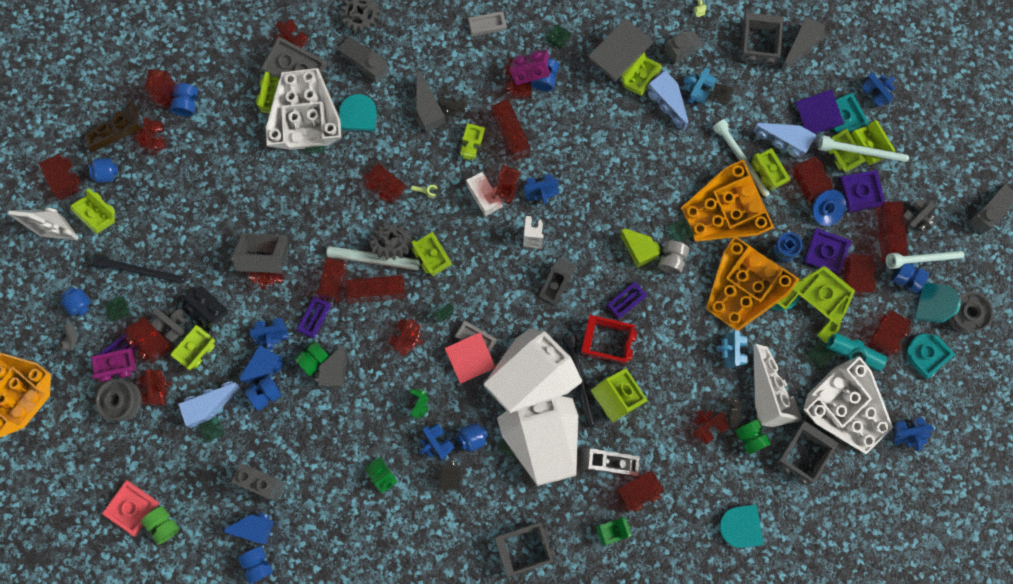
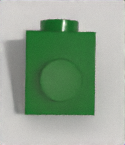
(421, 406)
(380, 475)
(613, 531)

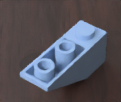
(668, 96)
(788, 137)
(205, 407)

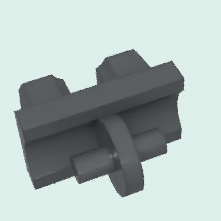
(922, 209)
(162, 320)

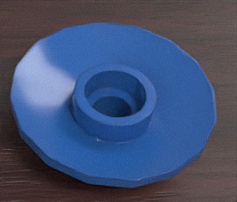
(834, 210)

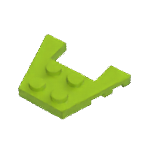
(826, 294)

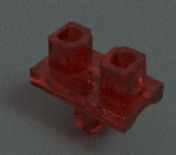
(286, 30)
(149, 138)
(265, 278)
(408, 337)
(155, 386)
(703, 432)

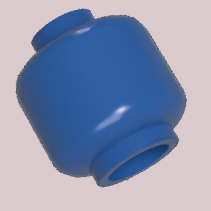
(103, 170)
(75, 302)
(471, 437)

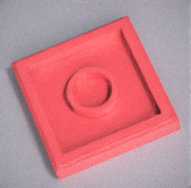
(470, 357)
(130, 507)

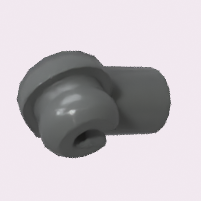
(70, 340)

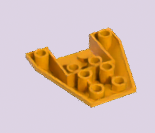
(727, 207)
(747, 285)
(22, 392)

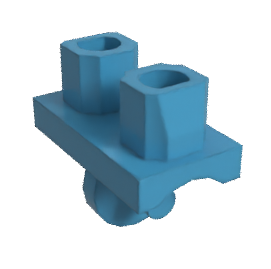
(705, 80)
(731, 349)

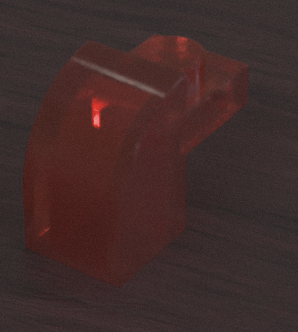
(505, 185)

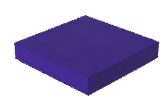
(820, 112)
(862, 191)
(827, 250)

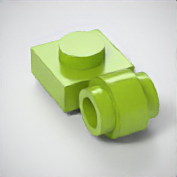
(472, 137)

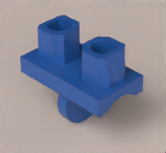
(874, 83)
(541, 190)
(269, 335)
(915, 436)
(442, 449)

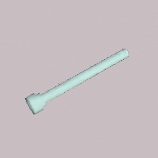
(722, 129)
(826, 143)
(895, 260)

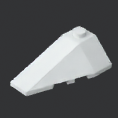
(45, 223)
(771, 398)

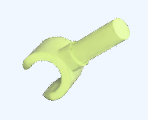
(700, 9)
(425, 190)

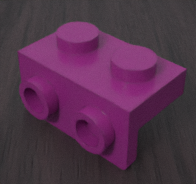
(530, 67)
(114, 364)

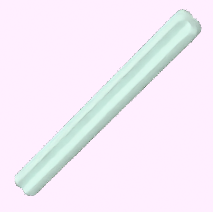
(369, 257)

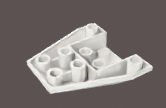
(302, 112)
(532, 372)
(850, 405)
(544, 438)

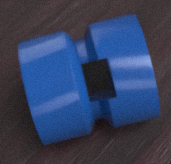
(547, 83)
(184, 99)
(786, 247)
(911, 277)
(263, 393)
(255, 565)

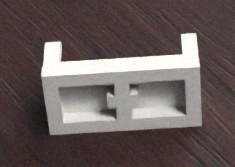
(481, 191)
(533, 236)

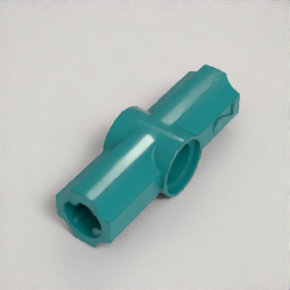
(854, 348)

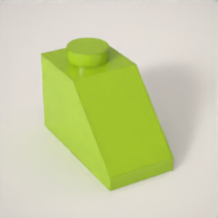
(640, 247)

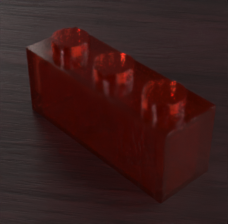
(510, 130)
(892, 229)
(376, 289)

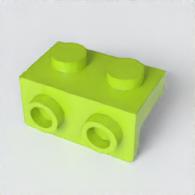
(640, 74)
(268, 90)
(872, 137)
(845, 159)
(770, 169)
(94, 211)
(431, 254)
(193, 347)

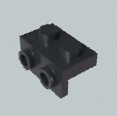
(203, 308)

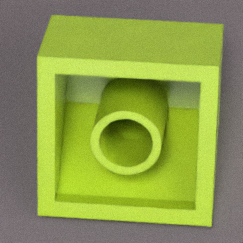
(619, 395)

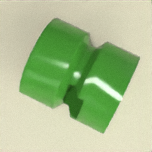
(160, 525)

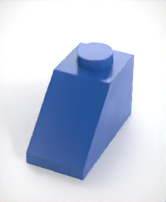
(262, 364)
(253, 528)

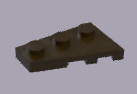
(120, 126)

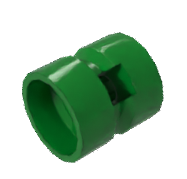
(311, 357)
(752, 437)

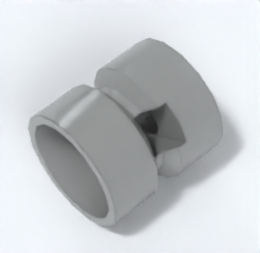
(674, 255)

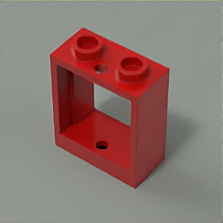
(613, 324)

